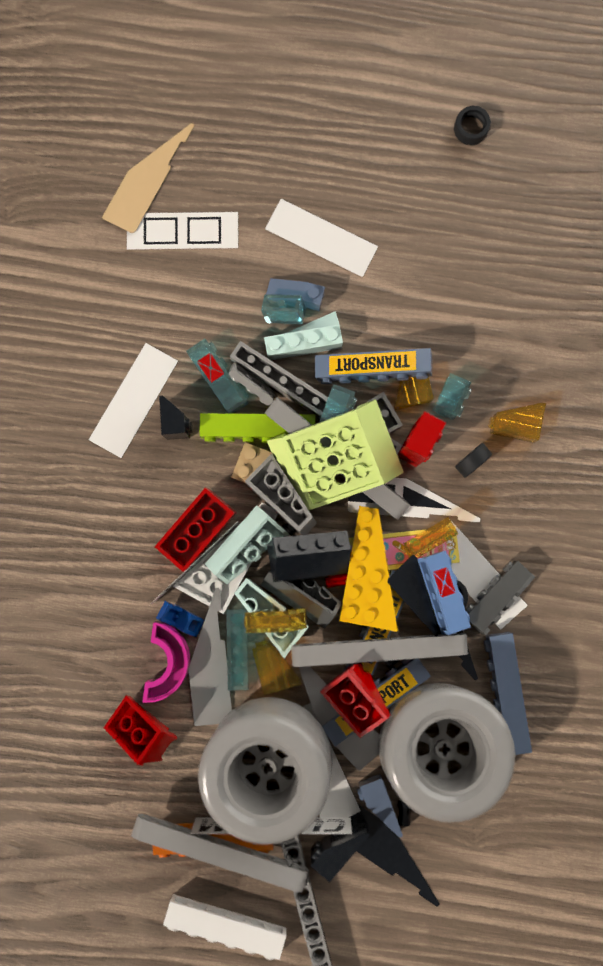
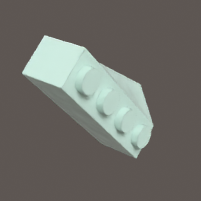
(313, 337)
(244, 545)
(257, 599)

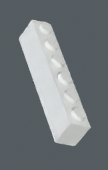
(225, 927)

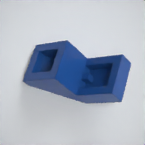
(180, 618)

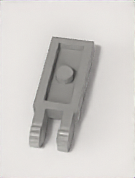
(252, 383)

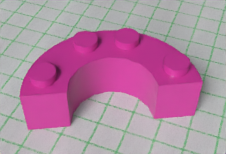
(177, 659)

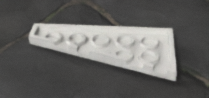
(201, 582)

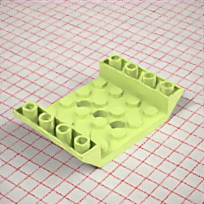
(357, 440)

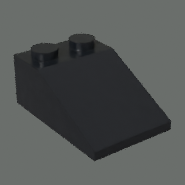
(336, 849)

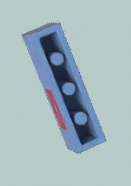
(444, 593)

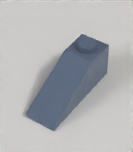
(311, 293)
(378, 801)

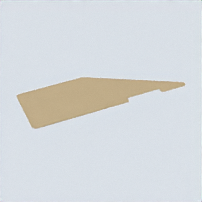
(142, 185)

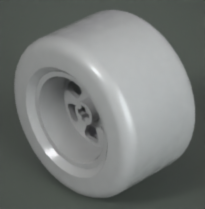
(483, 772)
(250, 809)

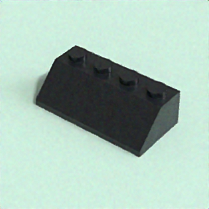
(309, 556)

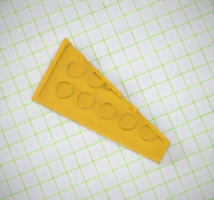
(367, 590)

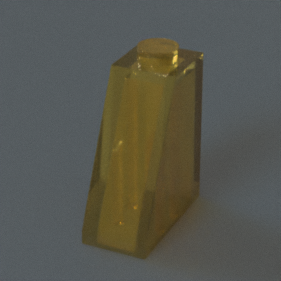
(413, 393)
(519, 423)
(430, 538)
(275, 620)
(273, 669)

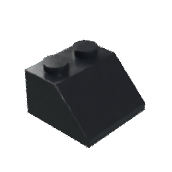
(173, 421)

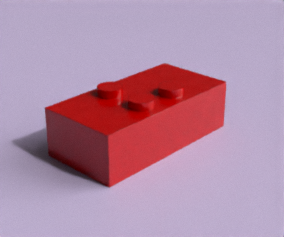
(421, 439)
(195, 529)

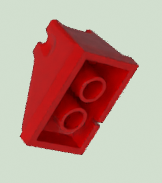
(357, 699)
(139, 732)

